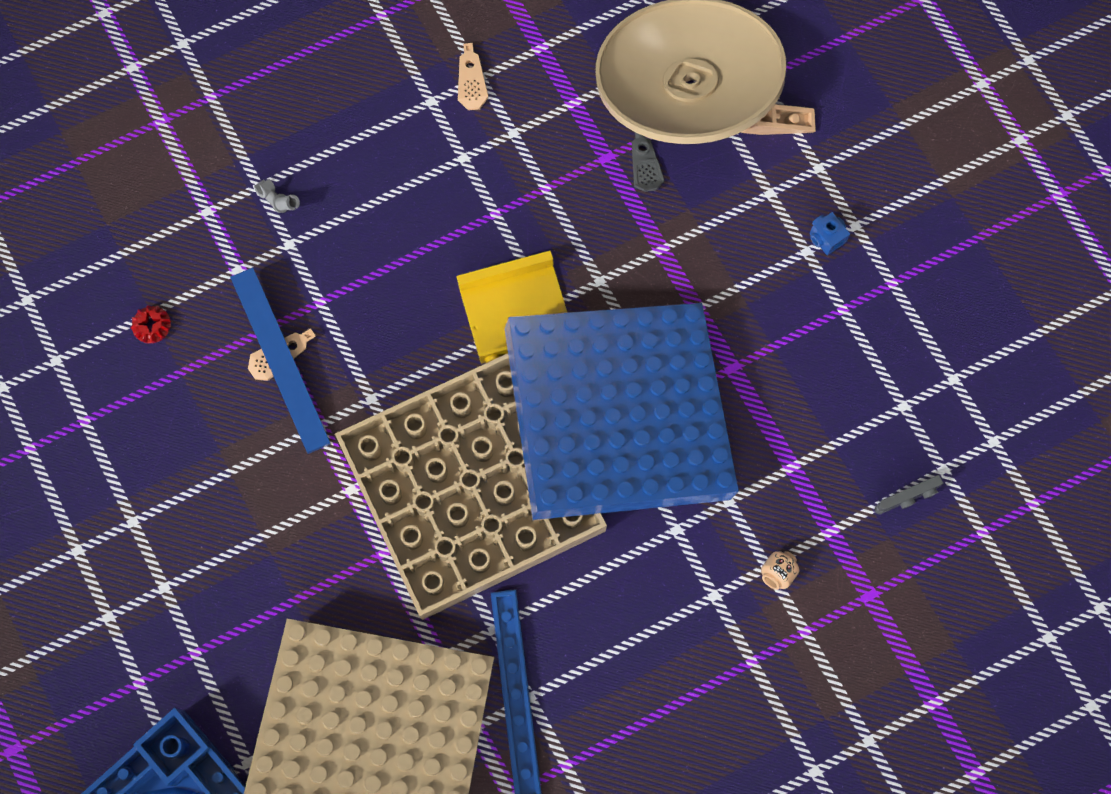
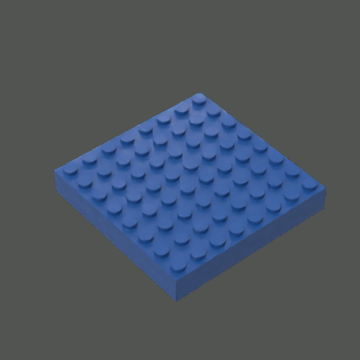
(619, 410)

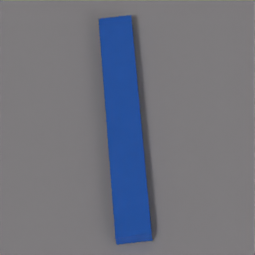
(280, 361)
(515, 693)

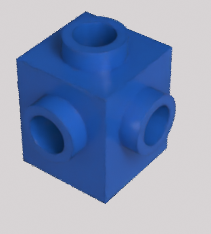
(829, 233)

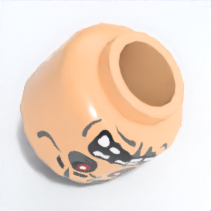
(780, 570)

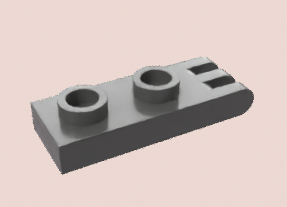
(907, 497)

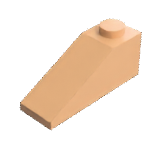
(785, 120)

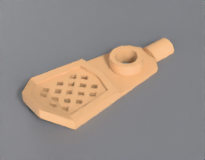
(467, 77)
(299, 339)

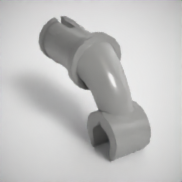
(280, 202)

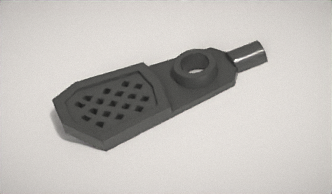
(645, 159)

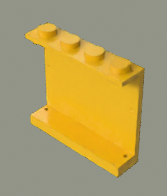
(505, 291)

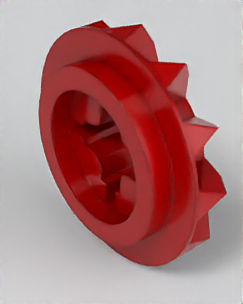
(160, 328)

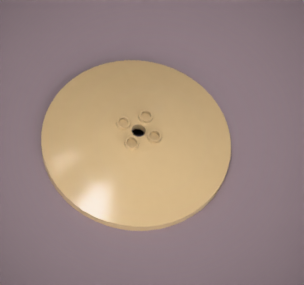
(668, 43)

